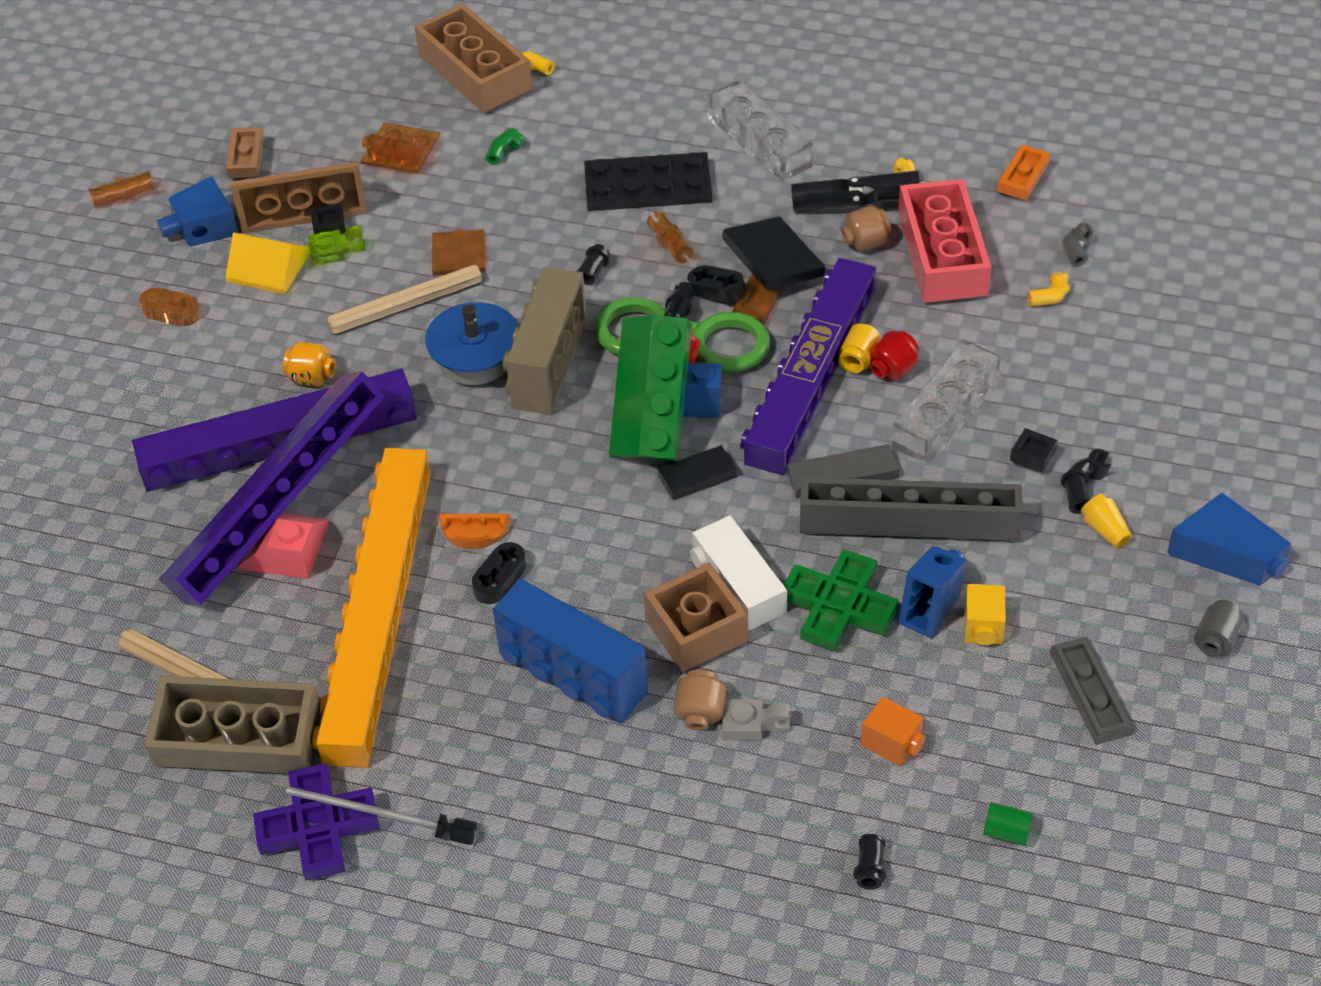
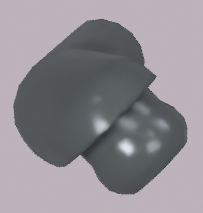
(1076, 241)

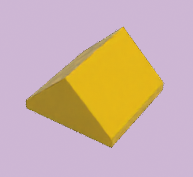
(264, 262)

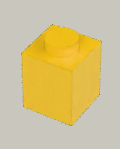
(984, 614)

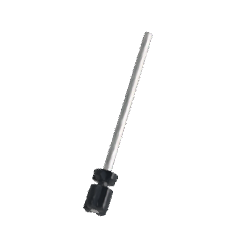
(460, 829)

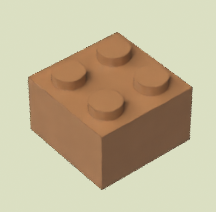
(696, 617)

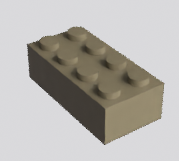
(546, 340)
(233, 724)

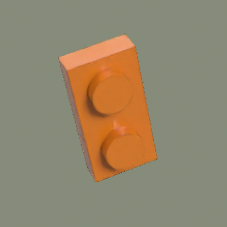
(1023, 172)

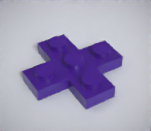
(314, 824)

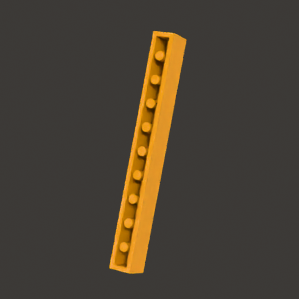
(374, 610)

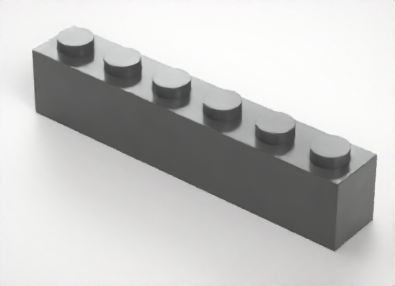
(911, 508)

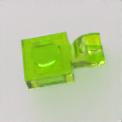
(331, 245)

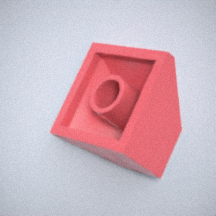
(287, 546)

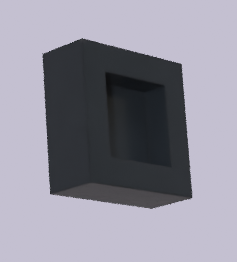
(328, 219)
(1033, 450)

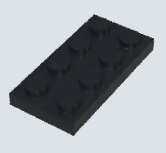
(647, 181)

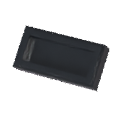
(697, 472)

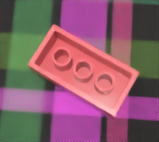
(944, 241)

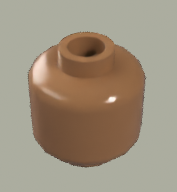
(866, 228)
(699, 699)

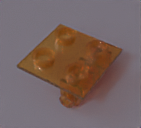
(399, 147)

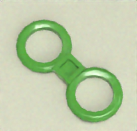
(700, 330)

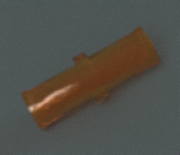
(122, 188)
(670, 237)

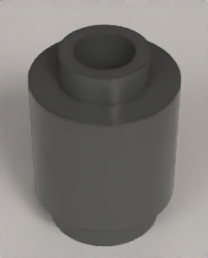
(1219, 628)

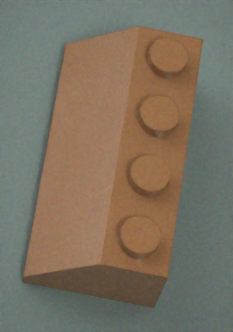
(287, 197)

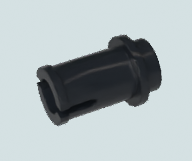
(596, 258)
(870, 868)

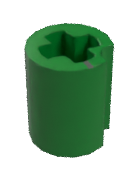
(1008, 823)

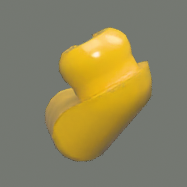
(539, 63)
(1053, 293)

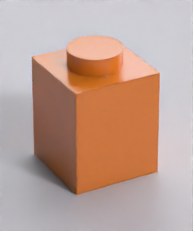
(892, 731)

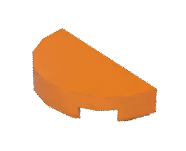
(474, 530)

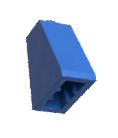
(1230, 542)

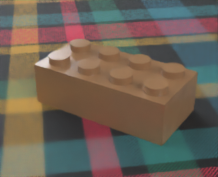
(473, 57)

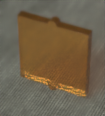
(458, 250)

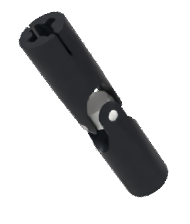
(850, 191)

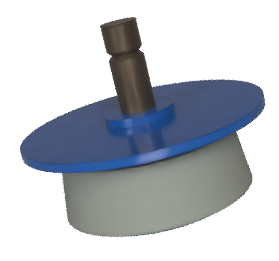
(471, 341)

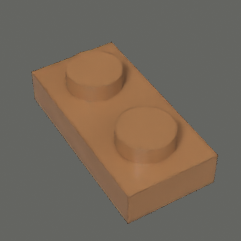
(245, 152)

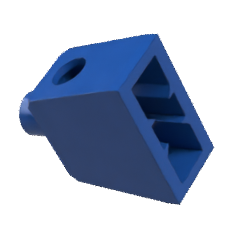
(199, 214)
(938, 574)

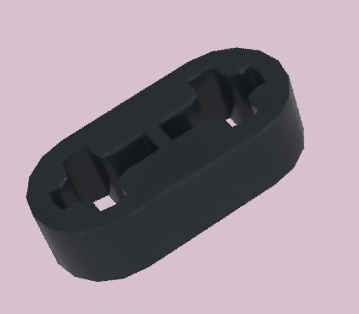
(717, 283)
(504, 576)

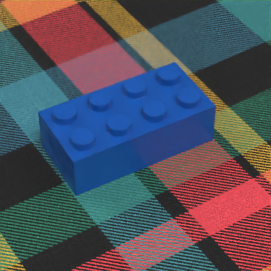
(571, 651)

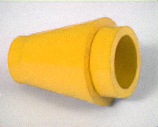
(1106, 520)

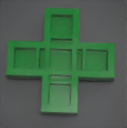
(840, 600)

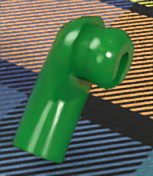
(499, 144)

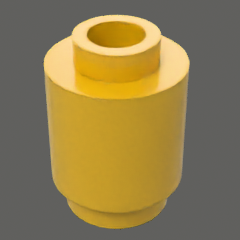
(855, 349)

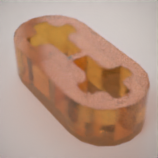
(169, 307)

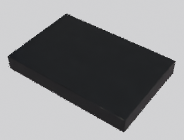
(773, 253)

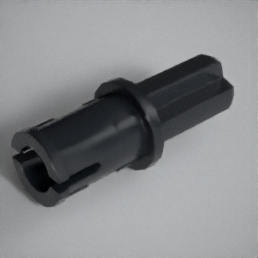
(679, 302)

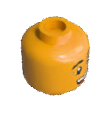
(308, 364)

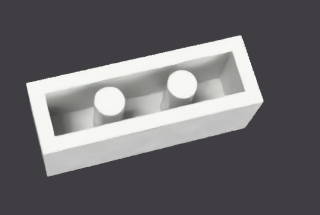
(741, 570)

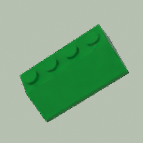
(650, 388)

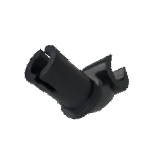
(1077, 478)

